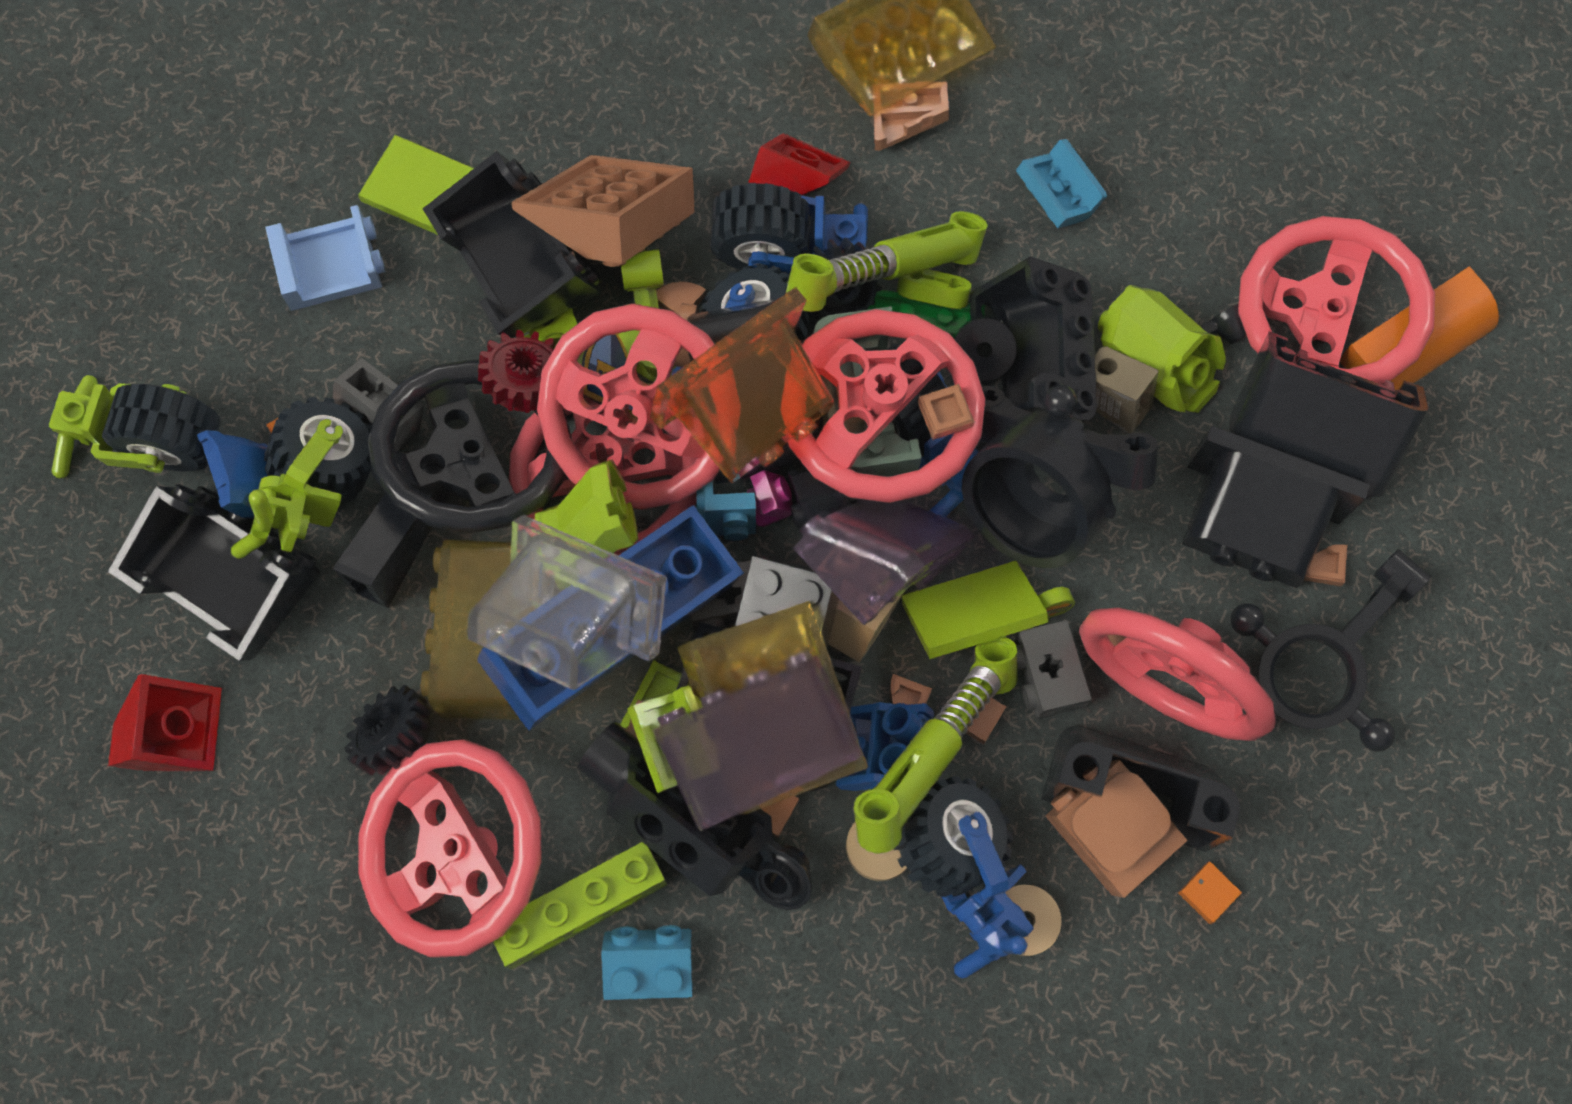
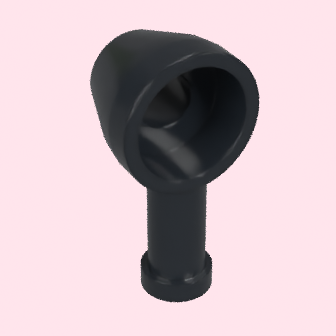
(1226, 325)

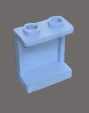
(326, 260)

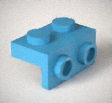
(1062, 185)
(727, 513)
(647, 963)

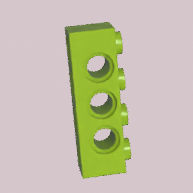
(580, 904)

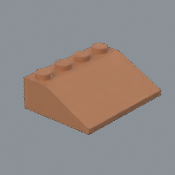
(610, 206)

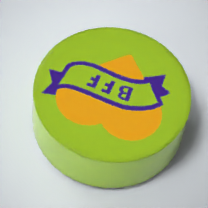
(1057, 601)

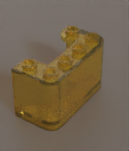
(455, 679)

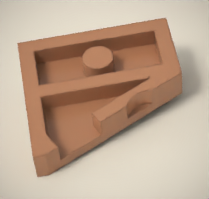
(911, 115)

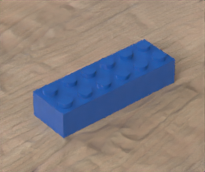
(695, 573)

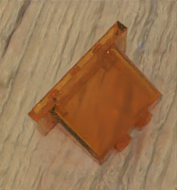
(748, 391)

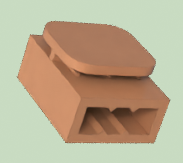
(1117, 834)

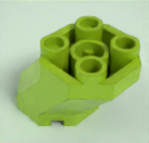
(1162, 336)
(596, 510)

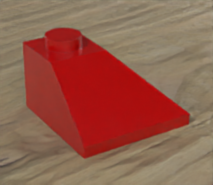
(795, 165)
(166, 726)

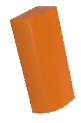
(1462, 316)

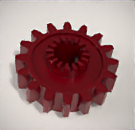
(514, 370)

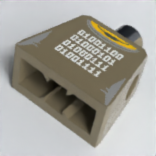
(1123, 388)

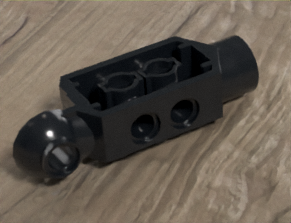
(665, 824)

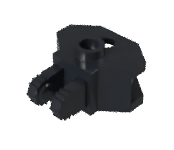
(813, 498)

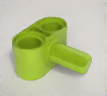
(642, 276)

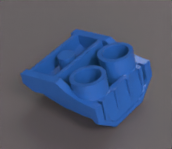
(235, 467)
(883, 735)

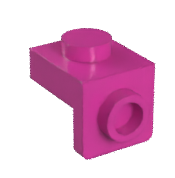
(772, 497)

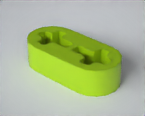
(935, 288)

